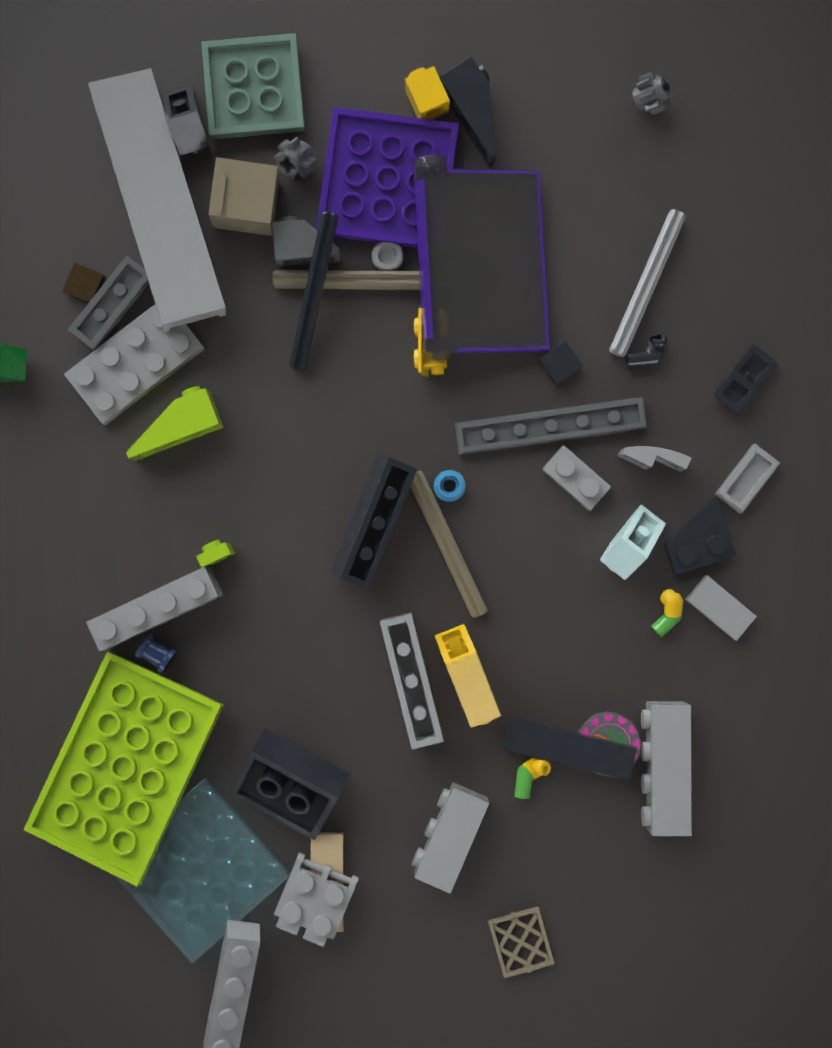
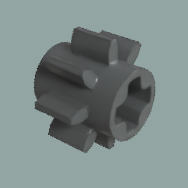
(652, 93)
(294, 158)

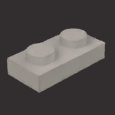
(576, 478)

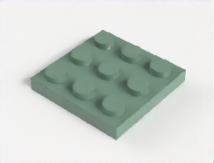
(253, 86)

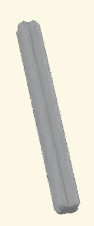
(647, 283)

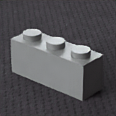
(449, 837)

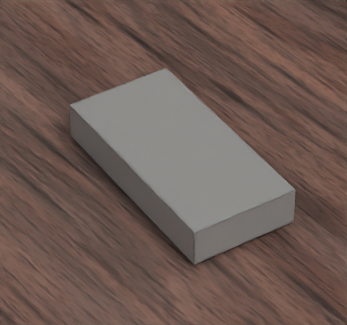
(747, 478)
(720, 607)

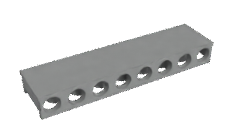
(157, 199)

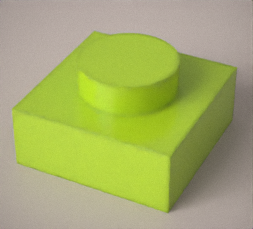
(214, 552)

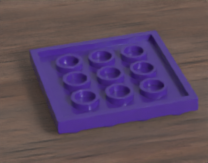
(373, 169)

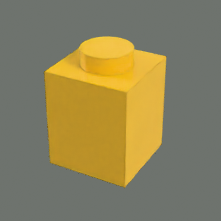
(426, 93)

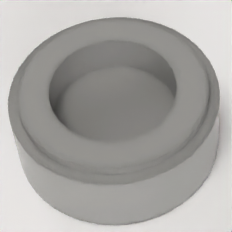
(387, 256)

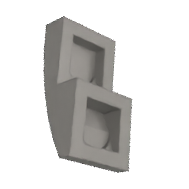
(645, 456)

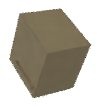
(244, 196)

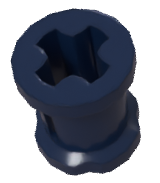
(156, 653)

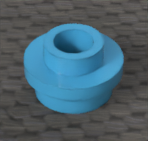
(456, 478)

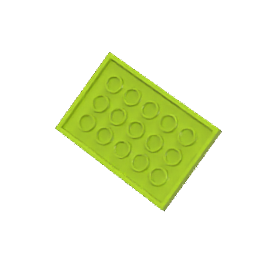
(123, 768)

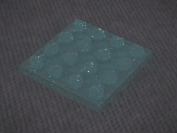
(205, 872)

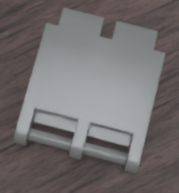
(314, 901)

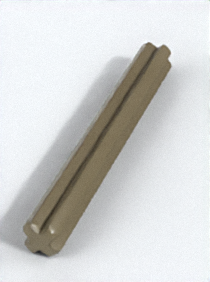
(350, 279)
(447, 545)

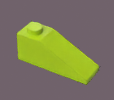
(181, 421)

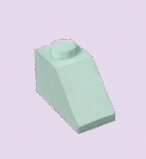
(633, 542)

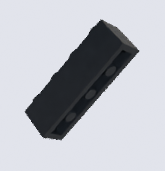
(373, 521)

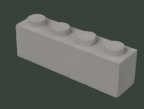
(154, 608)
(411, 680)
(667, 768)
(232, 985)

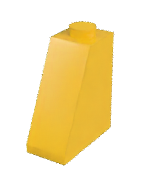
(467, 676)

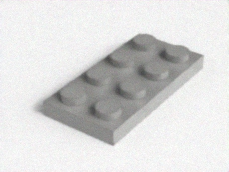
(132, 364)

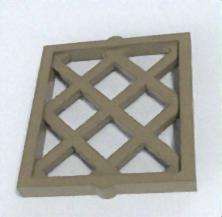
(528, 967)

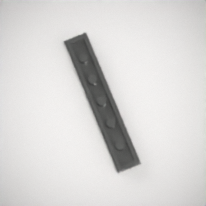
(550, 426)

